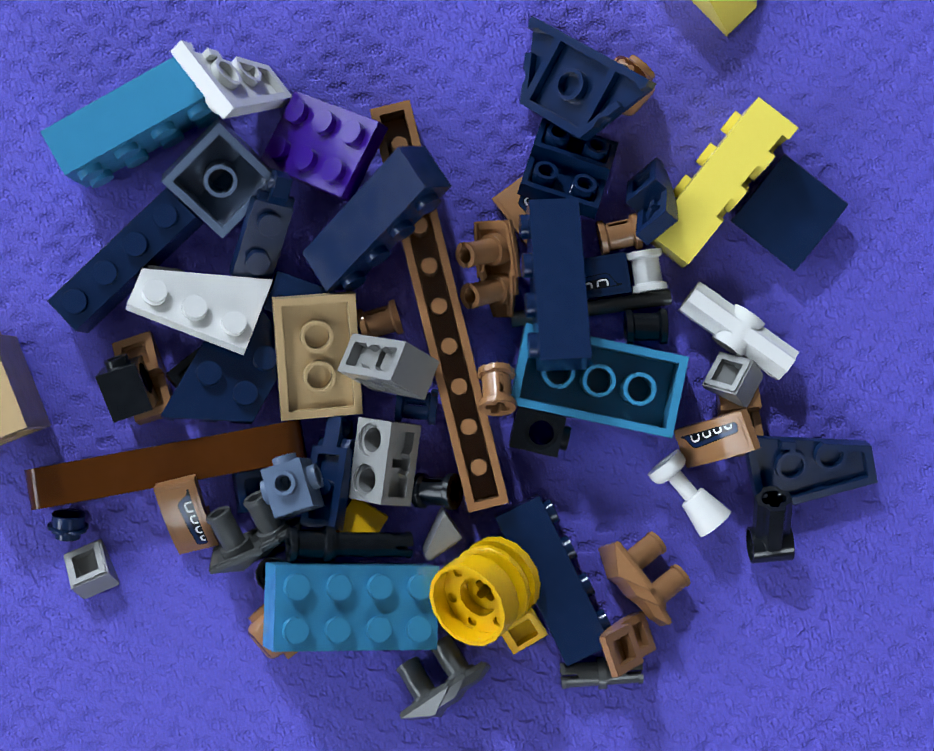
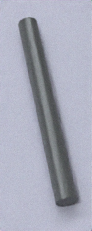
(612, 305)

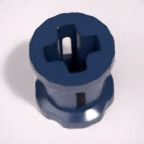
(425, 412)

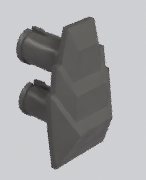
(241, 549)
(432, 700)

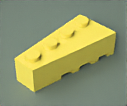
(723, 178)

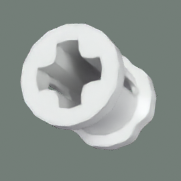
(646, 270)

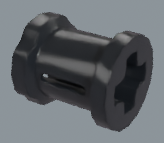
(645, 326)
(440, 491)

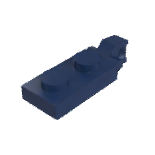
(264, 229)
(334, 459)

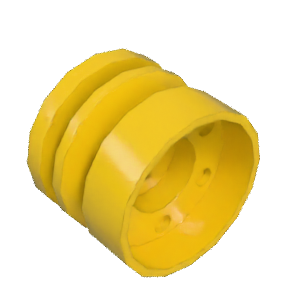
(484, 590)

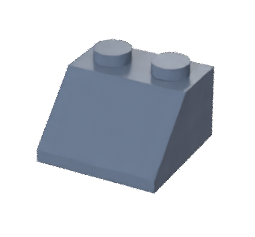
(217, 177)

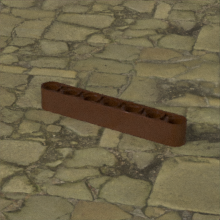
(151, 465)

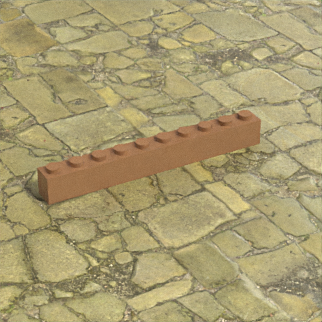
(446, 335)

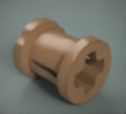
(618, 234)
(380, 320)
(496, 389)

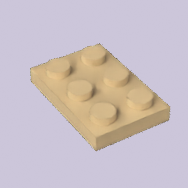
(309, 347)

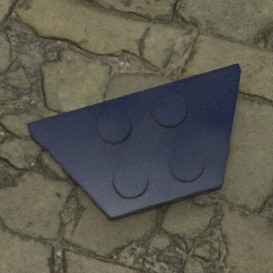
(576, 83)
(225, 383)

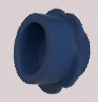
(68, 524)

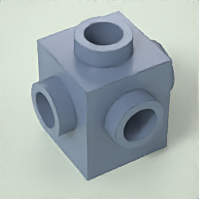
(292, 486)

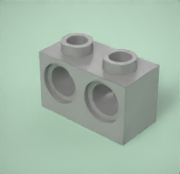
(388, 366)
(384, 462)

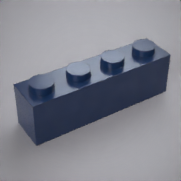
(377, 218)
(116, 267)
(556, 285)
(563, 592)

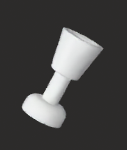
(700, 506)

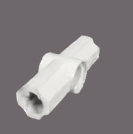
(738, 330)

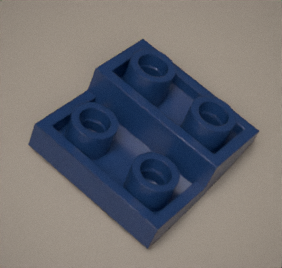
(568, 167)
(789, 212)

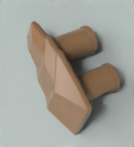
(497, 265)
(625, 570)

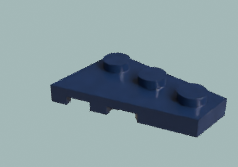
(810, 466)

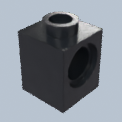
(126, 387)
(521, 425)

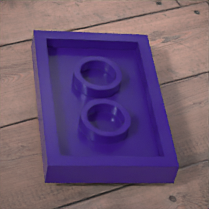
(324, 145)

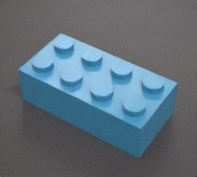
(128, 124)
(619, 388)
(348, 607)

